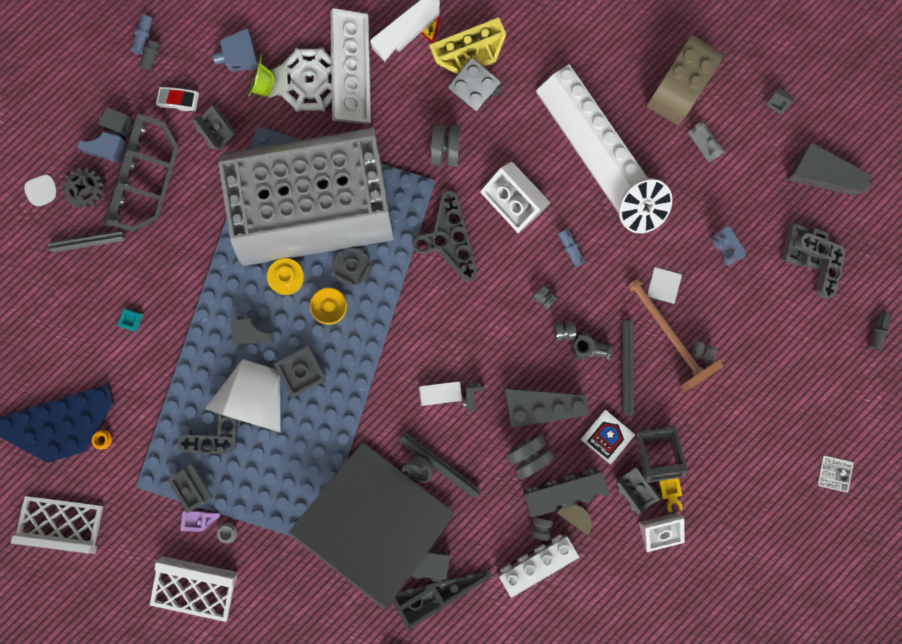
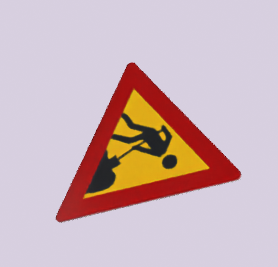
(430, 31)

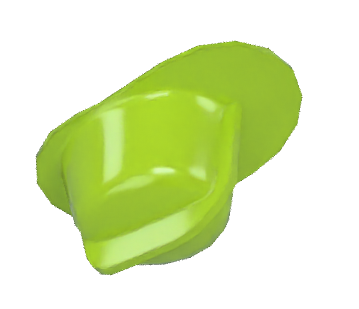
(263, 81)

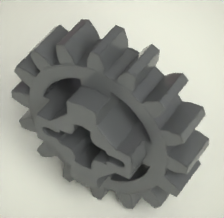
(85, 196)

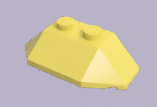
(479, 42)

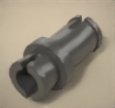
(151, 52)

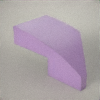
(197, 520)

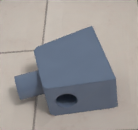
(237, 52)

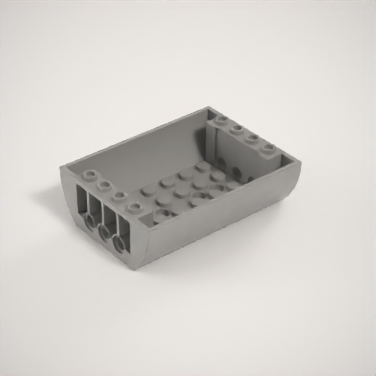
(307, 217)

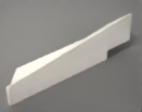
(405, 28)

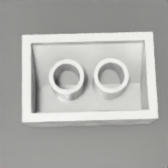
(514, 196)

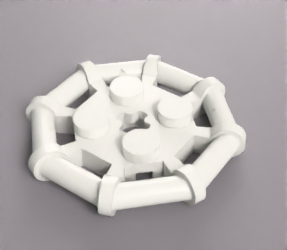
(298, 79)

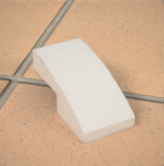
(440, 393)

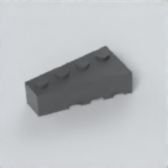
(540, 407)
(565, 492)
(433, 566)

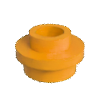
(96, 439)

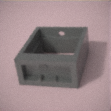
(667, 472)

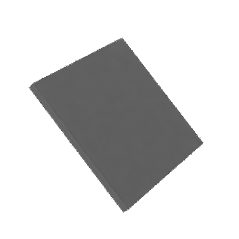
(372, 525)

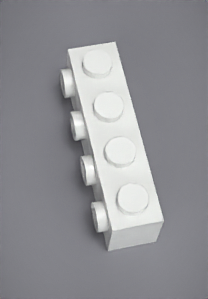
(537, 565)

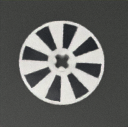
(632, 206)

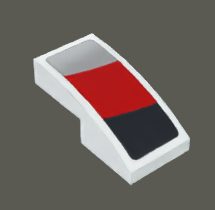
(177, 98)

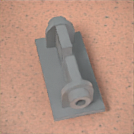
(706, 142)

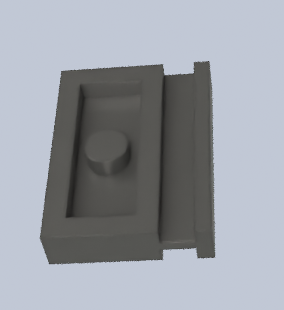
(190, 488)

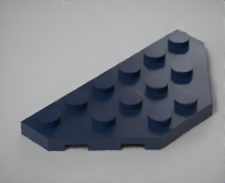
(60, 426)

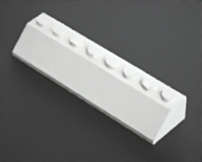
(590, 133)

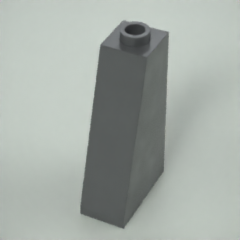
(826, 171)

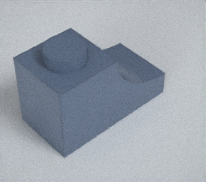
(106, 146)

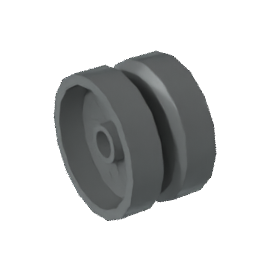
(444, 144)
(532, 459)

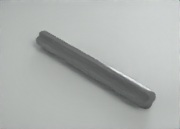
(627, 368)
(439, 465)

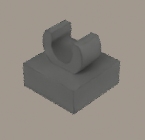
(779, 101)

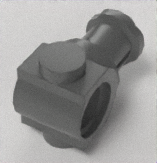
(591, 348)

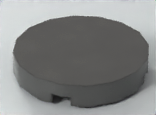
(351, 266)

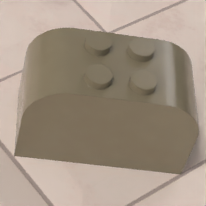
(685, 80)

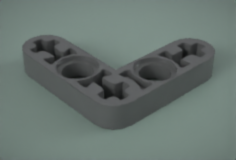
(827, 256)
(222, 435)

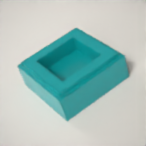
(130, 320)

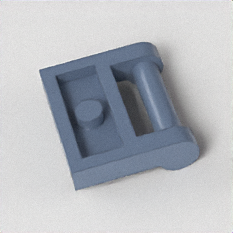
(724, 241)

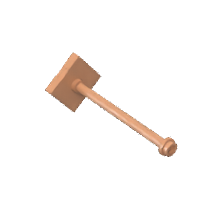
(698, 372)

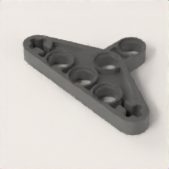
(450, 249)

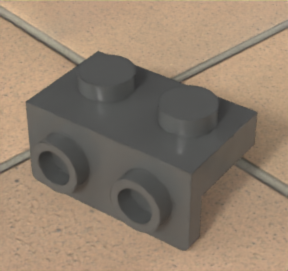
(215, 128)
(636, 490)

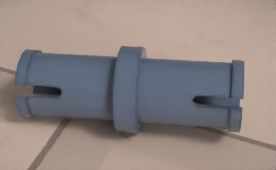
(141, 34)
(571, 248)

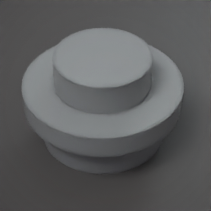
(227, 533)

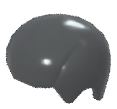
(418, 468)

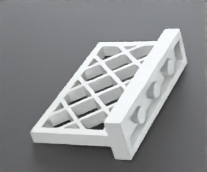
(60, 542)
(193, 572)

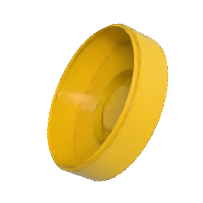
(285, 276)
(328, 306)

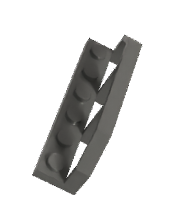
(128, 163)

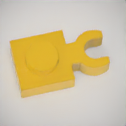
(671, 490)

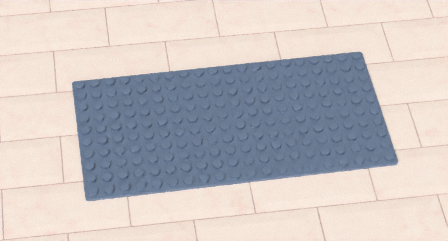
(272, 472)

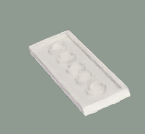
(350, 67)

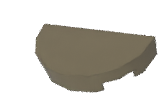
(577, 516)

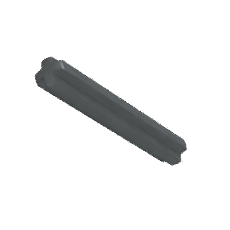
(86, 241)

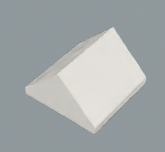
(662, 531)

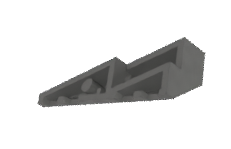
(423, 602)

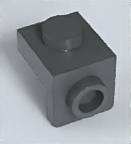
(468, 400)

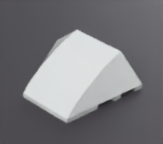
(250, 396)

